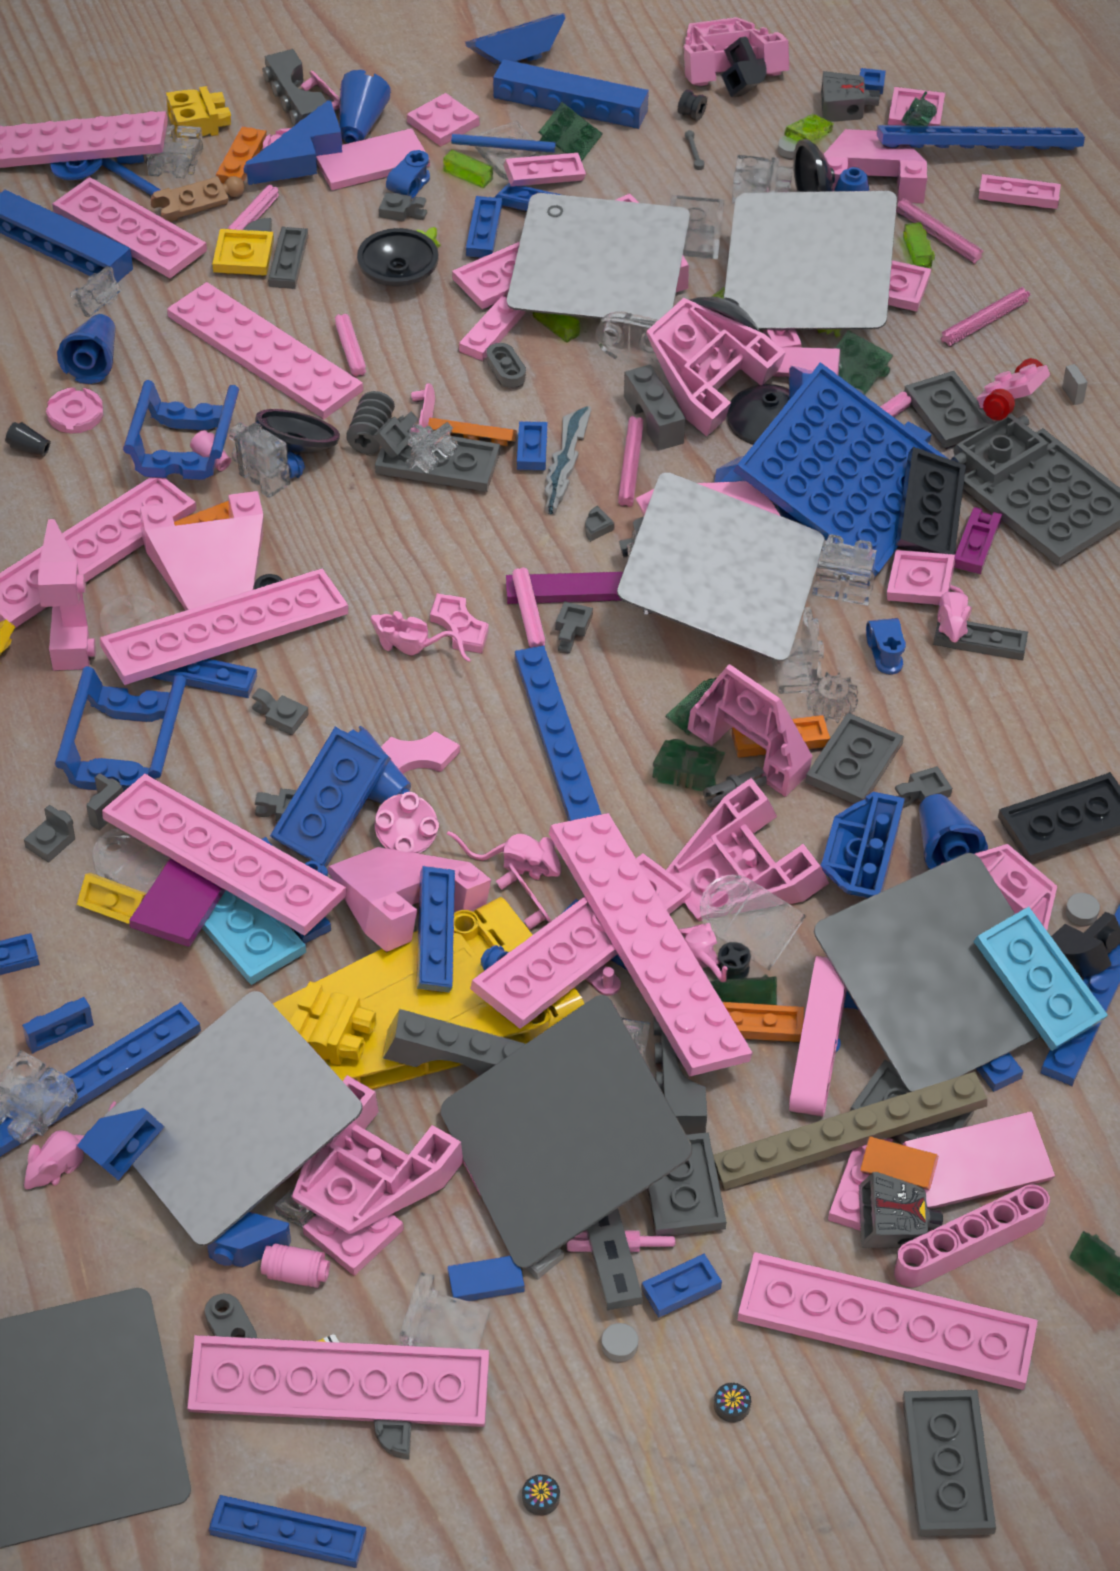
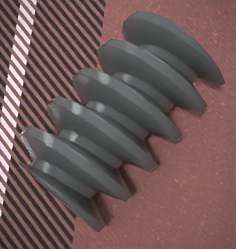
(369, 417)

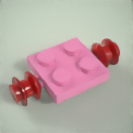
(999, 395)

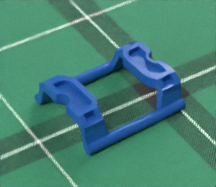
(178, 416)
(119, 705)

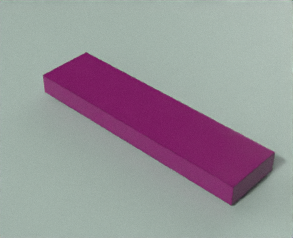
(570, 587)

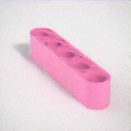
(818, 1040)
(963, 1248)

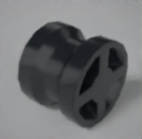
(692, 104)
(739, 956)

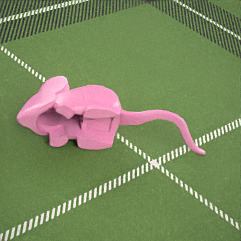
(953, 613)
(408, 635)
(524, 855)
(701, 942)
(55, 1157)

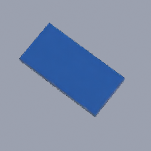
(330, 797)

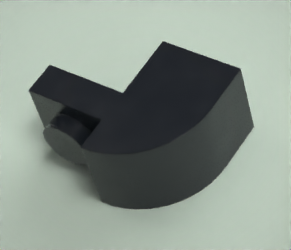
(745, 68)
(1089, 949)

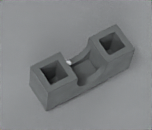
(648, 395)

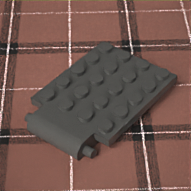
(1039, 487)

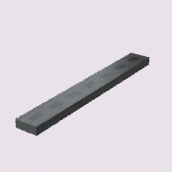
(614, 1262)

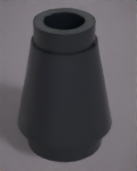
(26, 439)

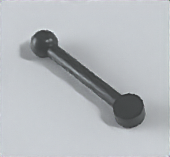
(698, 163)

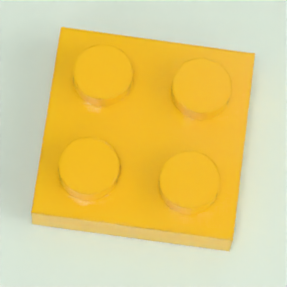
(243, 252)

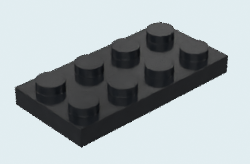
(930, 503)
(1064, 817)

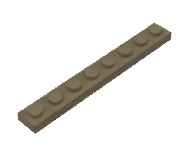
(849, 1130)

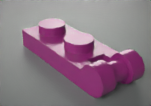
(977, 540)

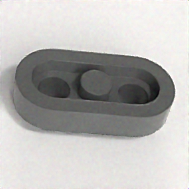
(506, 365)
(230, 1322)

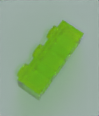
(468, 168)
(918, 245)
(562, 325)

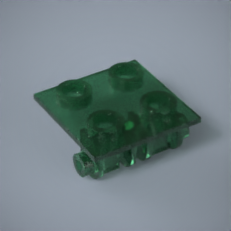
(570, 132)
(861, 361)
(689, 759)

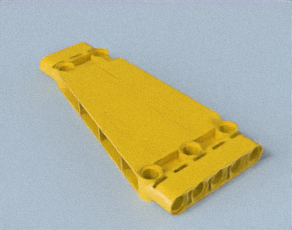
(389, 983)

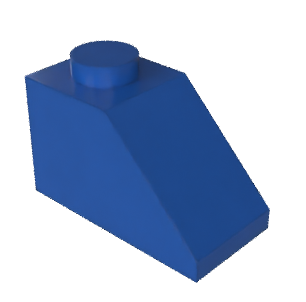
(120, 1140)
(247, 1240)

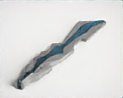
(564, 460)

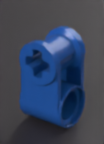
(409, 174)
(886, 644)

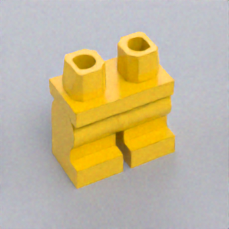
(198, 110)
(330, 1023)

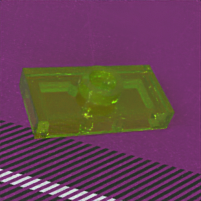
(808, 128)

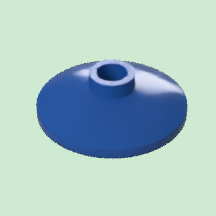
(75, 169)

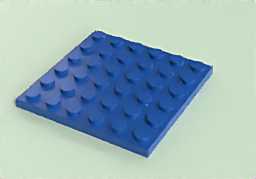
(835, 463)

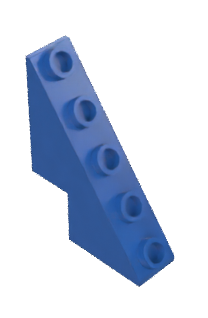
(297, 149)

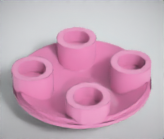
(406, 823)

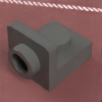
(106, 792)
(51, 835)

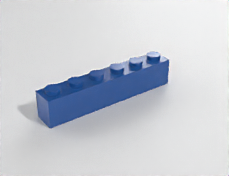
(582, 94)
(61, 237)

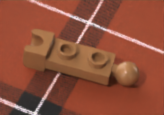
(196, 197)

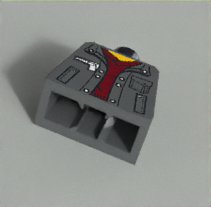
(893, 1212)

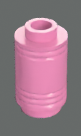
(295, 1265)

